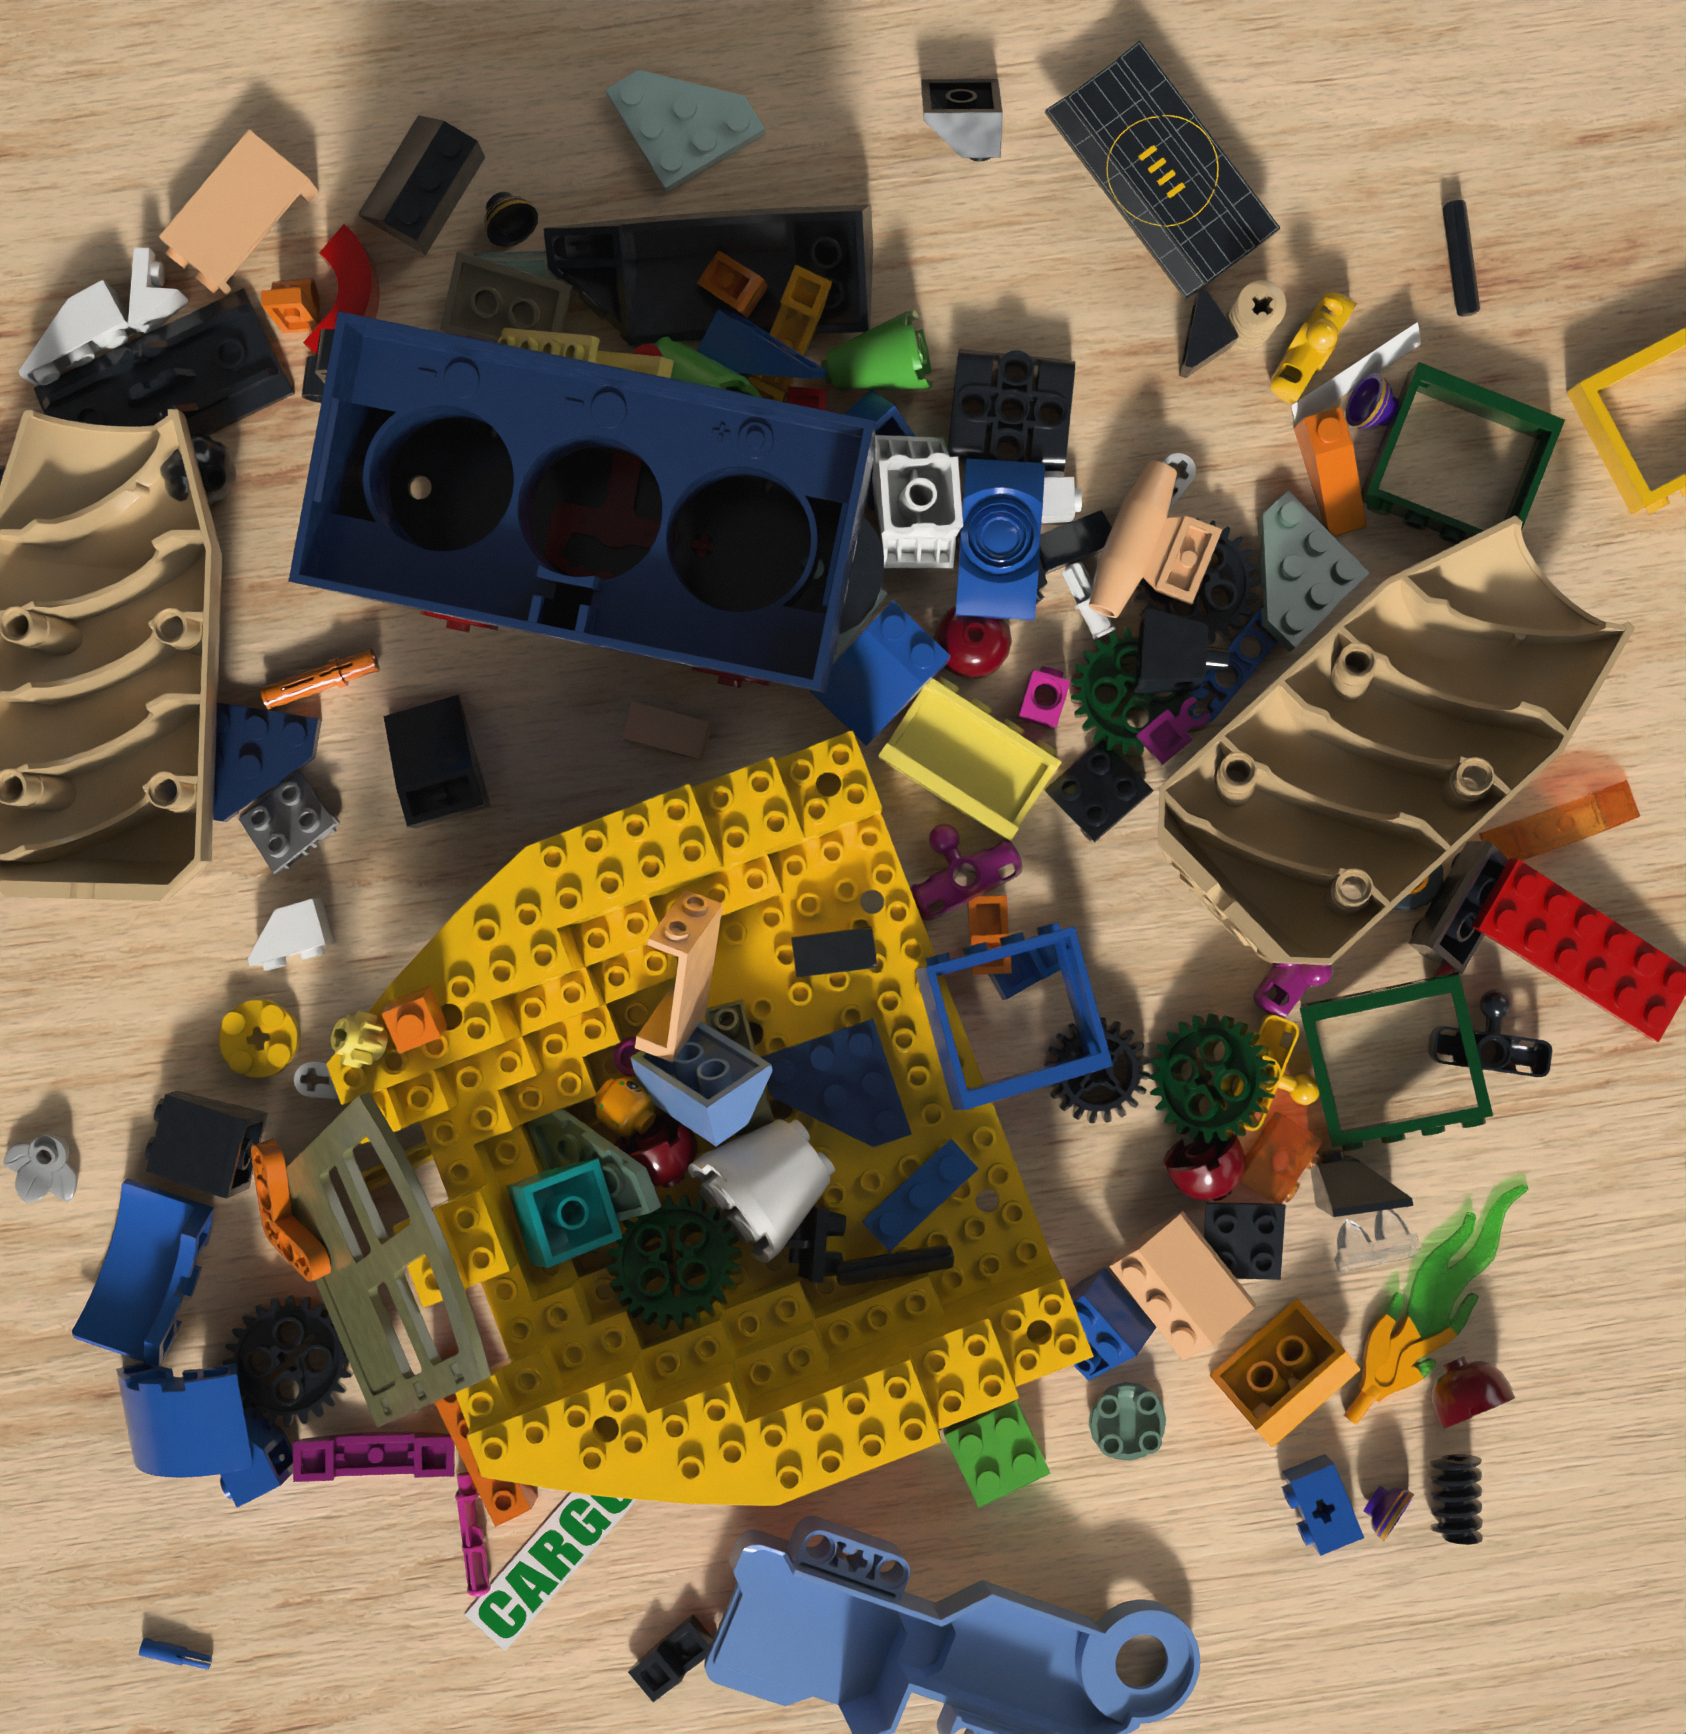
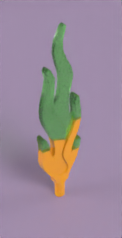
(1426, 1325)

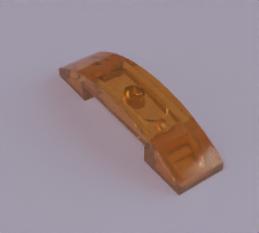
(1564, 823)

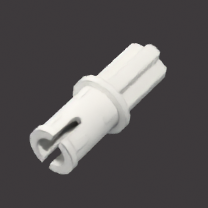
(1081, 588)

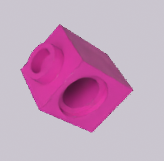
(1034, 712)

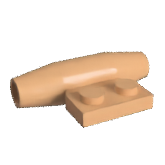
(1150, 546)

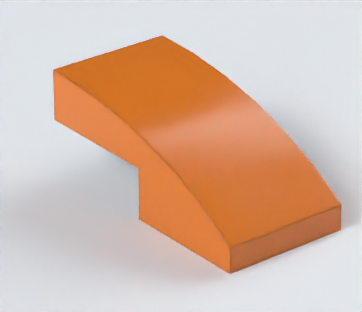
(988, 924)

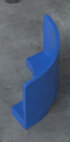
(146, 1273)
(185, 1422)

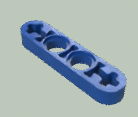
(1239, 663)

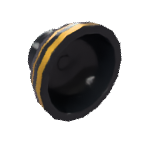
(509, 219)

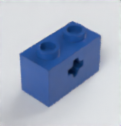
(1333, 1525)

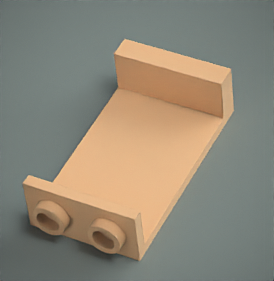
(234, 211)
(692, 935)

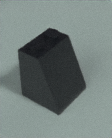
(204, 1143)

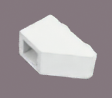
(292, 931)

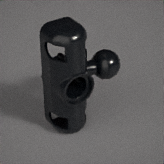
(1495, 1006)

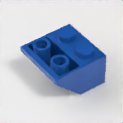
(1111, 1323)

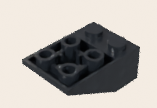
(435, 763)

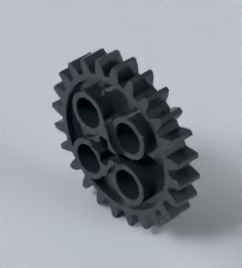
(1230, 575)
(265, 1335)

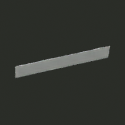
(1350, 377)

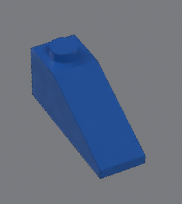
(751, 350)

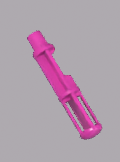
(472, 1537)

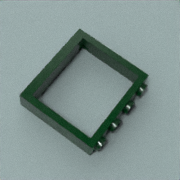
(1478, 401)
(1381, 997)

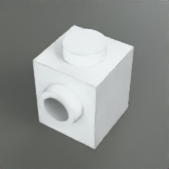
(1060, 498)

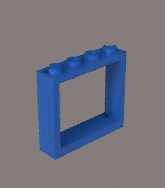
(1081, 999)

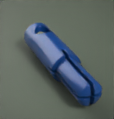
(173, 1654)

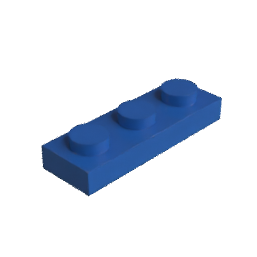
(920, 1194)

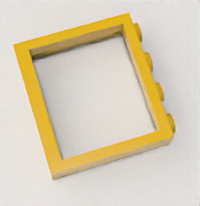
(1606, 436)

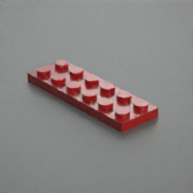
(1583, 949)

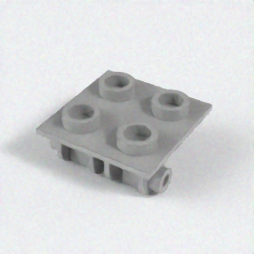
(288, 823)

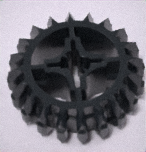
(1084, 1083)

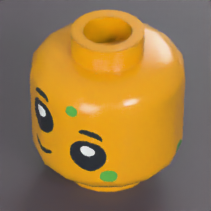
(624, 1107)

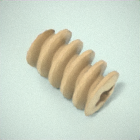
(1256, 313)

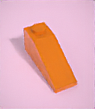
(1332, 470)

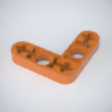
(276, 1215)

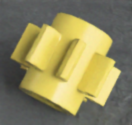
(359, 1039)

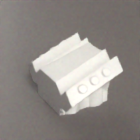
(916, 501)

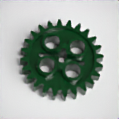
(1105, 670)
(1240, 1059)
(710, 1255)

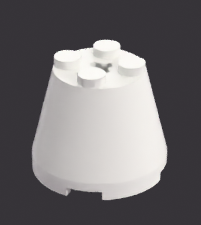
(764, 1183)

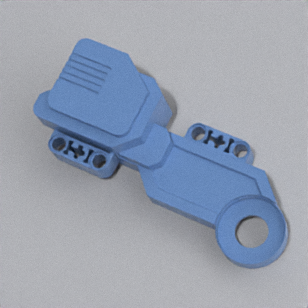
(996, 1658)

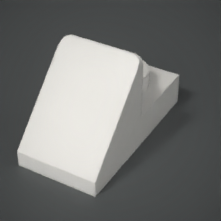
(149, 303)

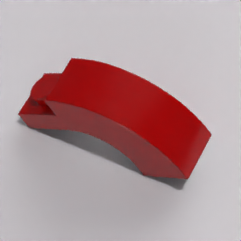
(356, 282)

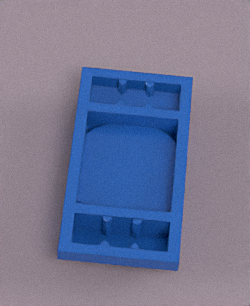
(1000, 539)

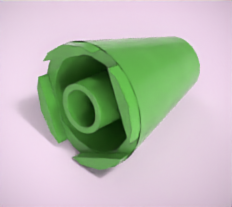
(882, 358)

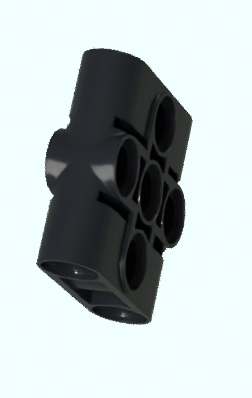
(1052, 390)

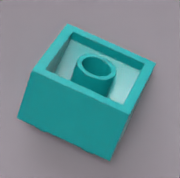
(564, 1212)

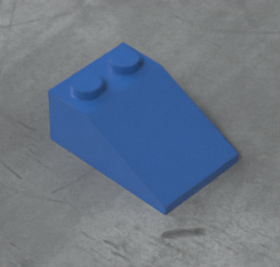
(881, 673)

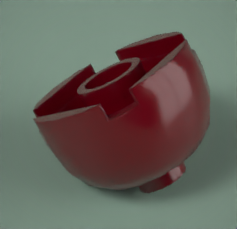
(974, 643)
(663, 1149)
(1205, 1168)
(1468, 1391)

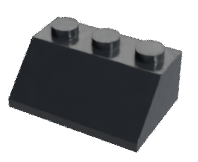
(423, 182)
(1446, 927)

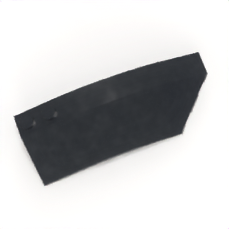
(648, 268)

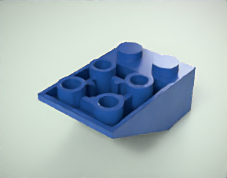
(271, 1462)

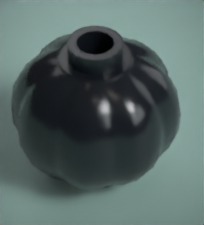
(214, 465)

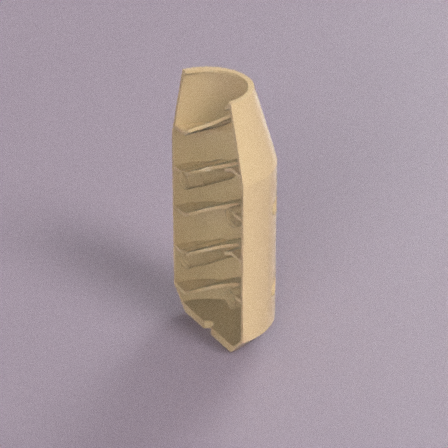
(106, 663)
(1361, 774)

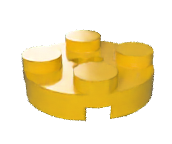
(241, 1025)

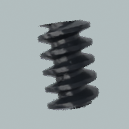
(1458, 1498)

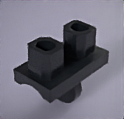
(809, 1244)

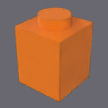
(414, 1019)

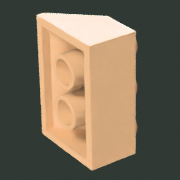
(1182, 1285)

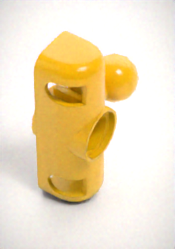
(1311, 346)
(1301, 1088)

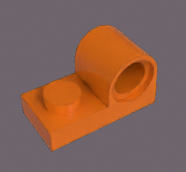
(293, 305)

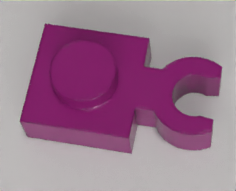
(1168, 734)

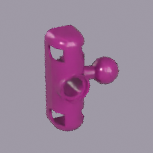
(984, 864)
(1290, 980)

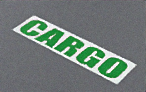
(545, 1565)

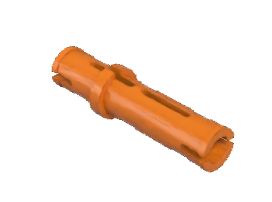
(335, 673)

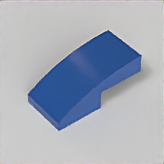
(1026, 970)

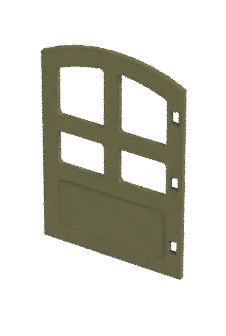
(353, 1283)

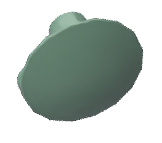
(1127, 1421)

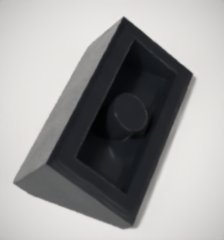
(1074, 541)

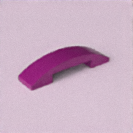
(373, 1454)

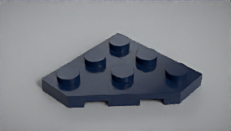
(257, 753)
(842, 1083)

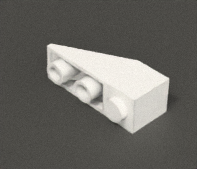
(80, 330)

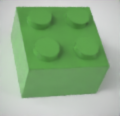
(996, 1452)

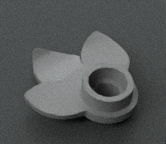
(40, 1173)

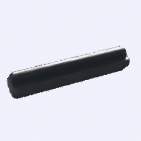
(1461, 258)
(894, 1265)

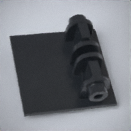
(1098, 791)
(1247, 1237)

